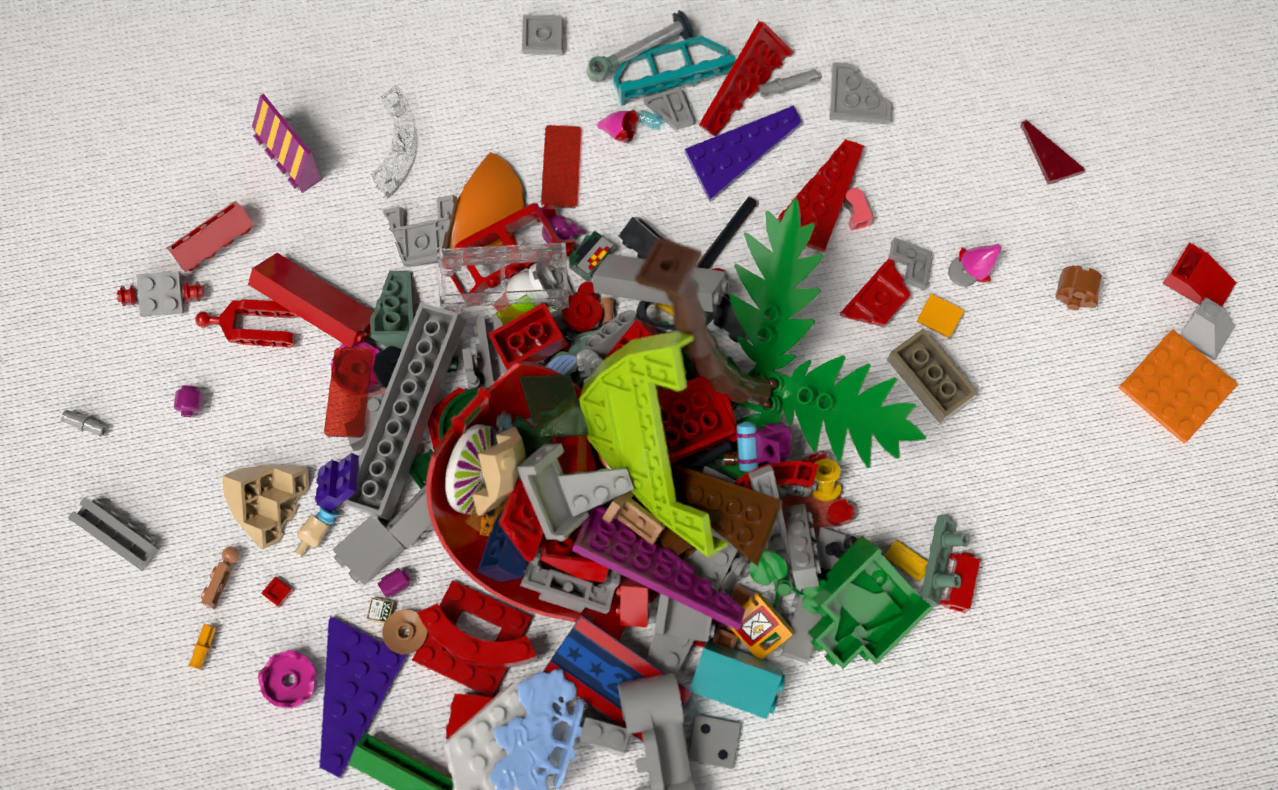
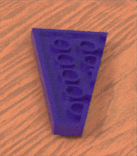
(733, 153)

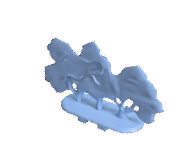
(532, 740)

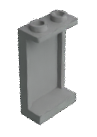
(545, 493)

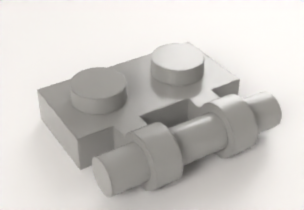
(471, 368)

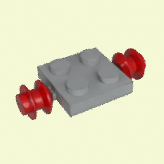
(160, 293)

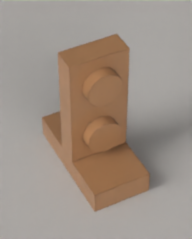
(634, 517)

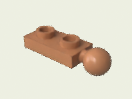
(219, 577)

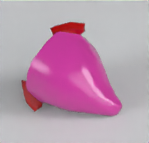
(620, 125)
(980, 261)

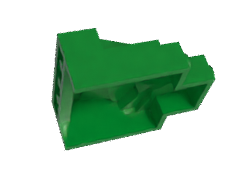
(864, 607)

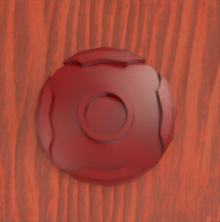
(583, 312)

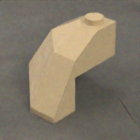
(499, 470)
(265, 499)

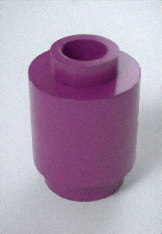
(394, 582)

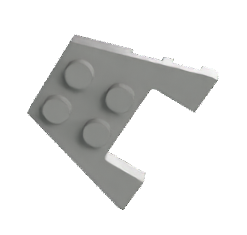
(419, 242)

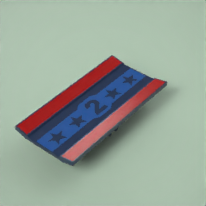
(596, 667)

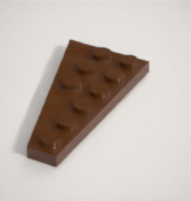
(734, 511)

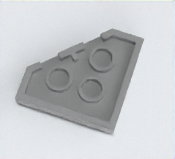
(856, 97)

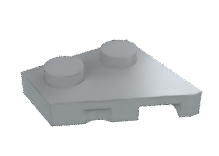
(671, 107)

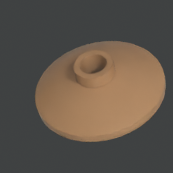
(396, 624)

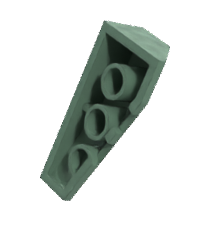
(393, 311)

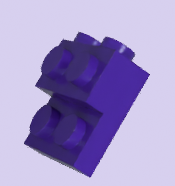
(336, 482)

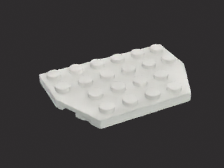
(474, 747)

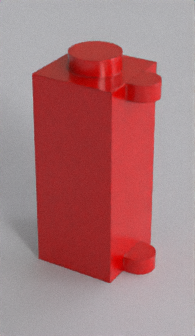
(967, 568)

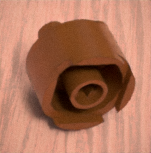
(1079, 287)

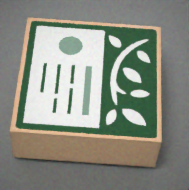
(379, 610)

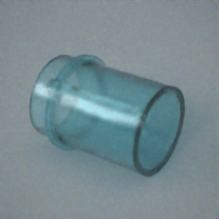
(650, 120)

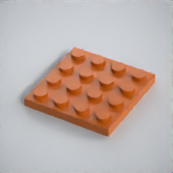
(1178, 386)

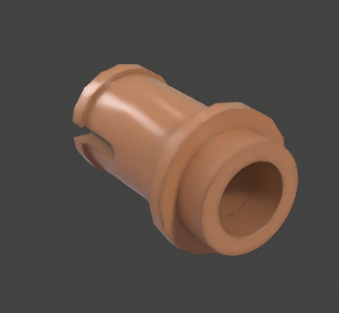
(608, 312)

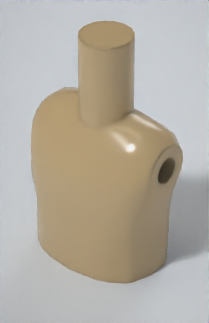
(311, 534)

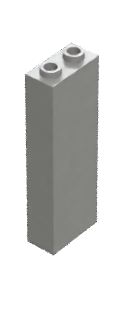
(617, 275)

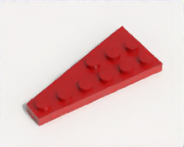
(752, 68)
(825, 193)

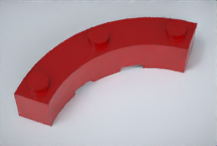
(786, 473)
(474, 650)

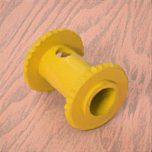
(826, 477)

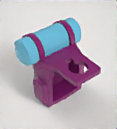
(762, 445)

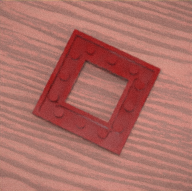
(459, 599)

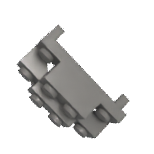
(567, 590)

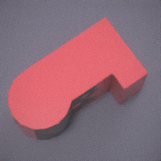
(859, 210)

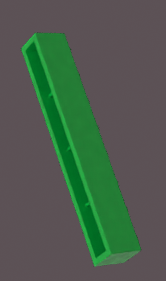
(396, 767)

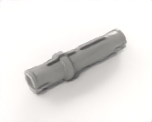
(783, 84)

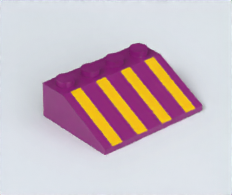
(284, 146)

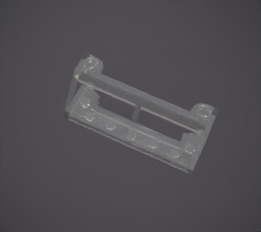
(453, 259)

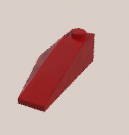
(576, 455)

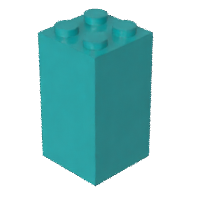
(738, 680)

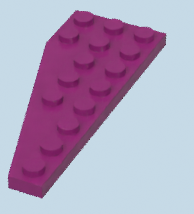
(650, 565)

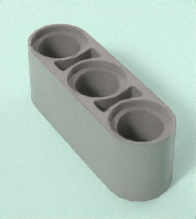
(607, 336)

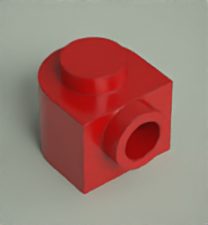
(840, 513)

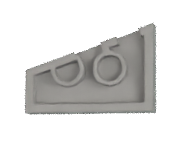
(590, 489)

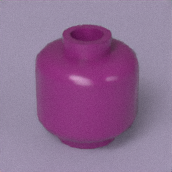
(188, 400)

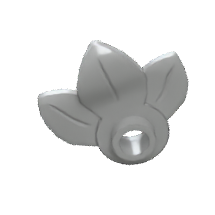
(739, 569)

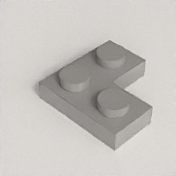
(915, 258)

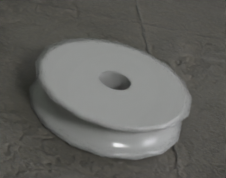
(957, 276)

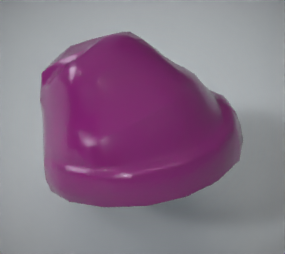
(563, 228)

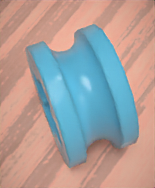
(327, 516)

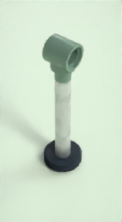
(680, 26)

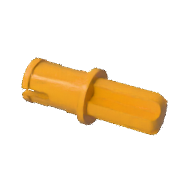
(202, 646)

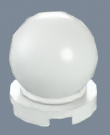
(535, 279)

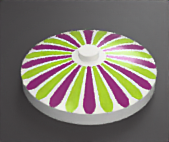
(464, 468)

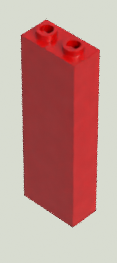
(312, 299)

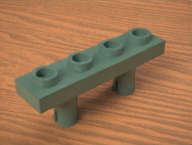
(938, 560)

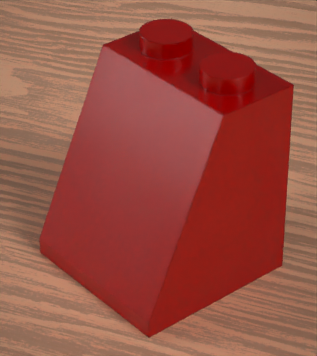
(463, 709)

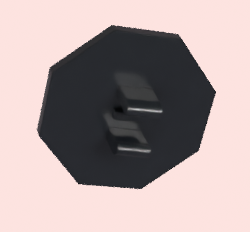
(385, 364)

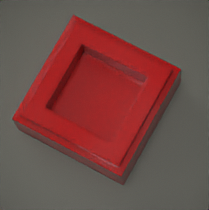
(277, 591)

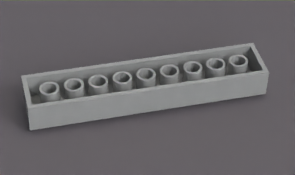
(405, 410)

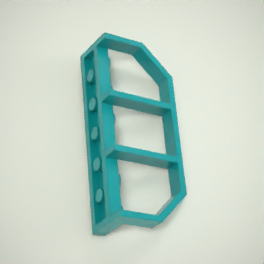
(678, 77)

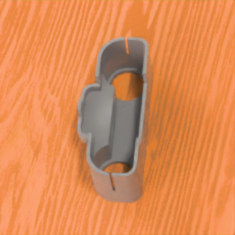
(656, 710)

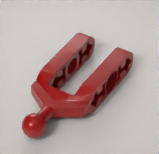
(263, 308)

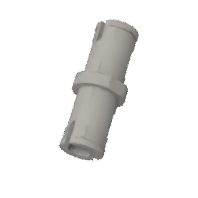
(83, 423)

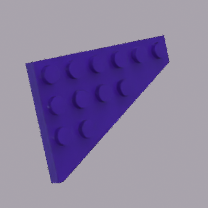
(355, 686)

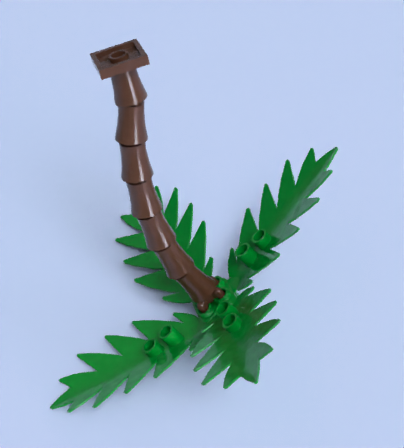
(772, 333)

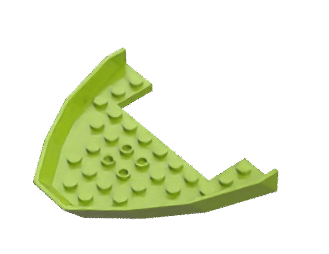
(629, 433)

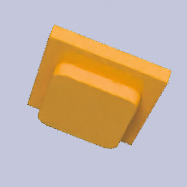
(940, 316)

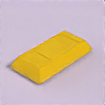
(906, 560)

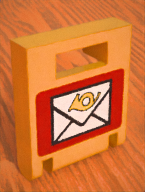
(760, 623)

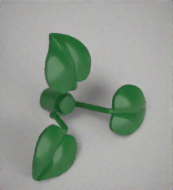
(774, 568)

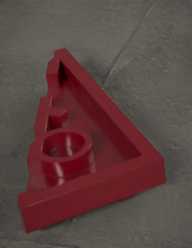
(1052, 160)

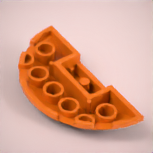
(486, 198)

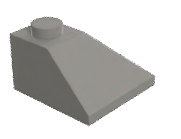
(1208, 328)

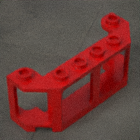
(501, 230)

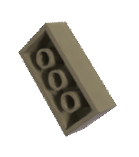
(947, 387)

